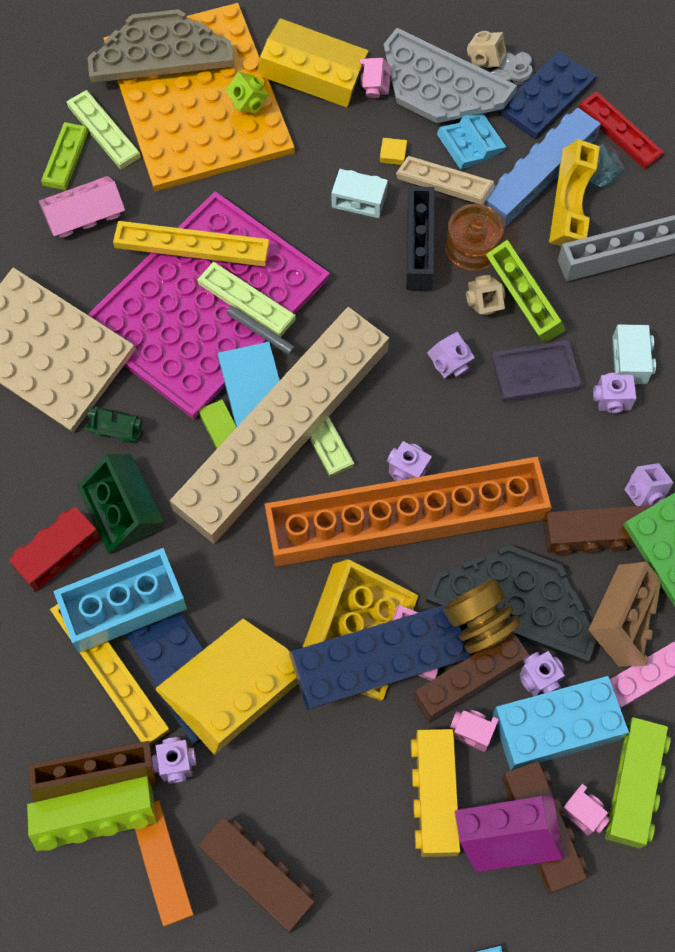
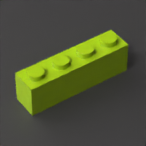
(526, 292)
(637, 784)
(91, 814)

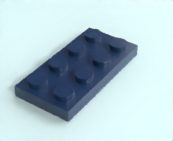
(547, 94)

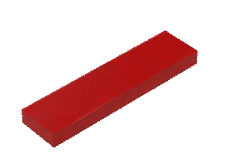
(622, 131)

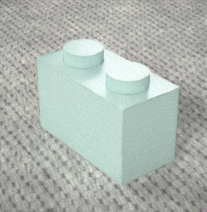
(359, 193)
(633, 352)

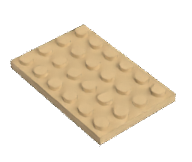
(55, 351)

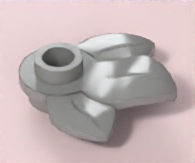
(515, 68)

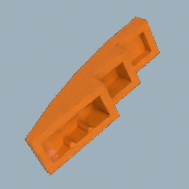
(164, 870)

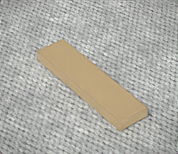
(445, 180)

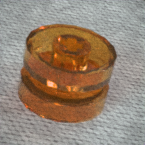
(472, 234)

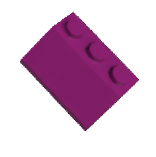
(510, 833)

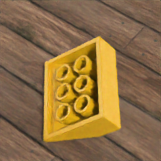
(311, 62)
(355, 601)
(230, 684)

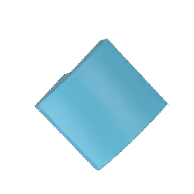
(471, 140)

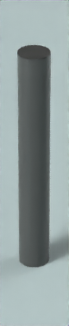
(261, 330)

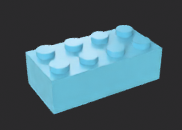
(120, 600)
(560, 723)

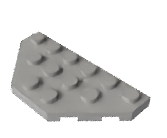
(440, 82)

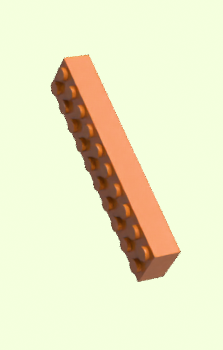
(407, 511)

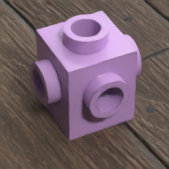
(451, 356)
(615, 393)
(408, 462)
(648, 485)
(537, 682)
(181, 768)

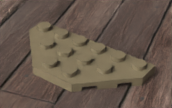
(158, 46)

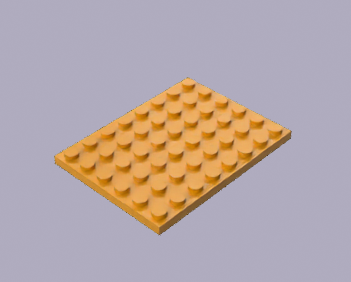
(190, 121)

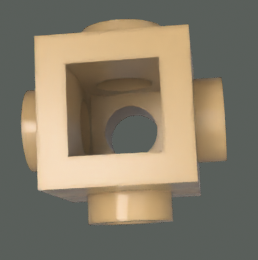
(487, 49)
(491, 300)

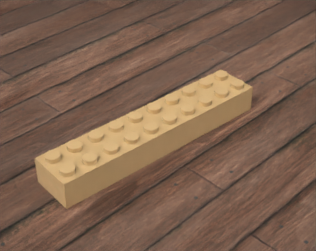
(279, 425)

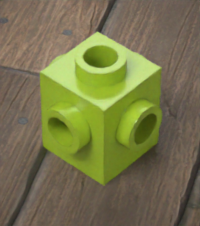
(247, 92)

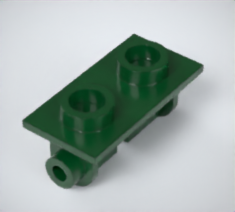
(126, 428)

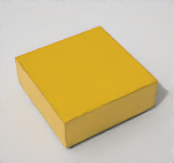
(393, 151)

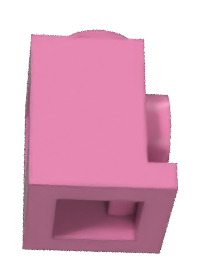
(375, 77)
(473, 729)
(586, 812)

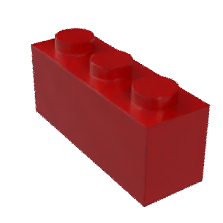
(54, 548)

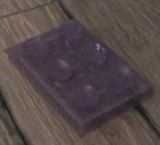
(536, 370)

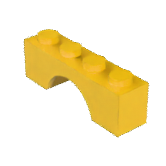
(576, 168)

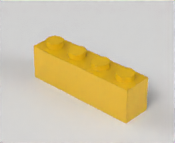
(436, 793)

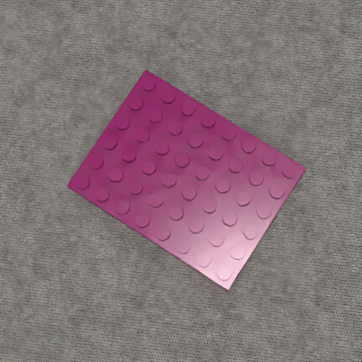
(185, 326)

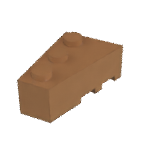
(625, 614)

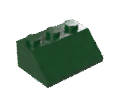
(119, 502)

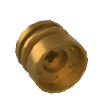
(482, 616)

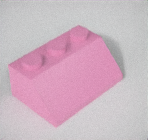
(82, 206)

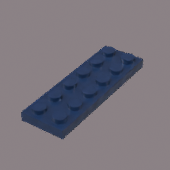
(164, 650)
(377, 656)

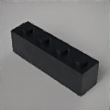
(420, 238)

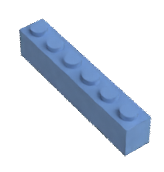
(540, 167)

